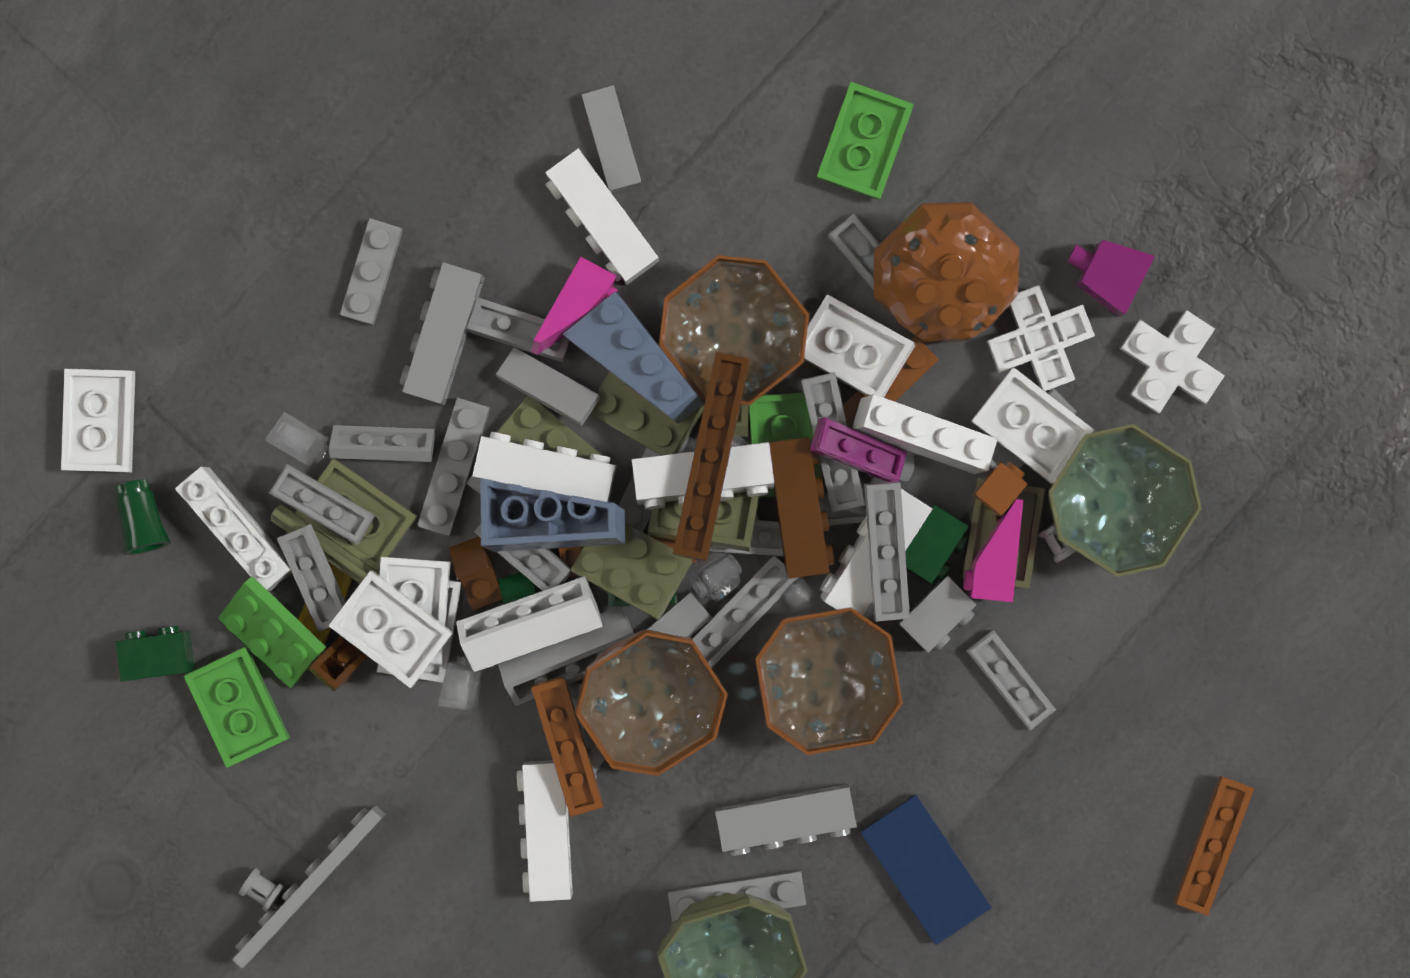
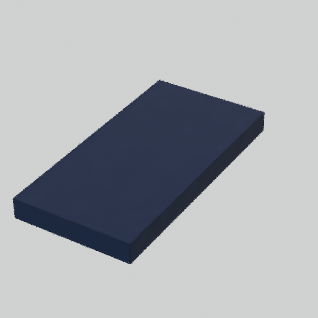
(925, 869)

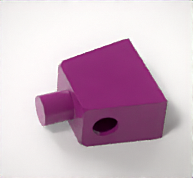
(1111, 273)

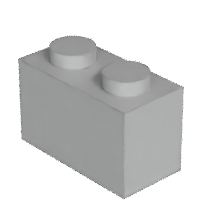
(938, 614)

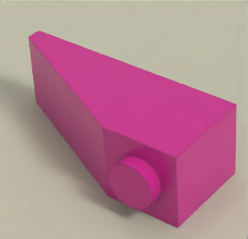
(581, 294)
(995, 565)

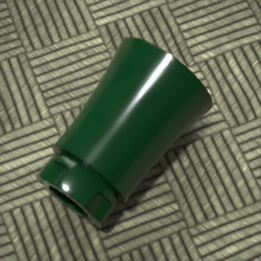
(139, 518)

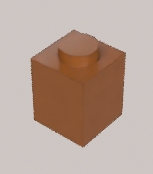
(1000, 487)

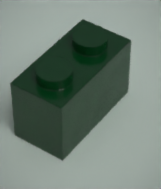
(934, 544)
(154, 655)

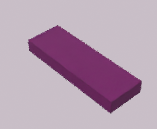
(858, 450)

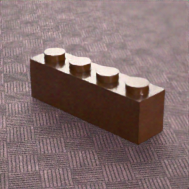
(799, 509)

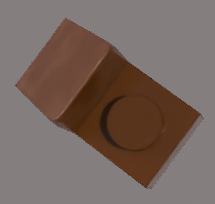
(476, 573)
(338, 663)

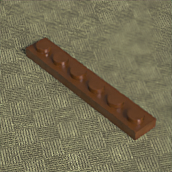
(711, 457)

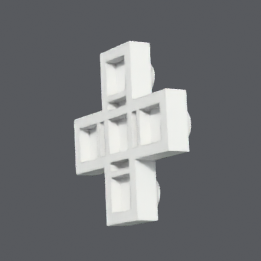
(1040, 339)
(1172, 362)

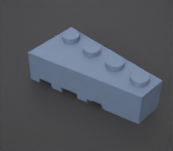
(627, 350)
(542, 519)

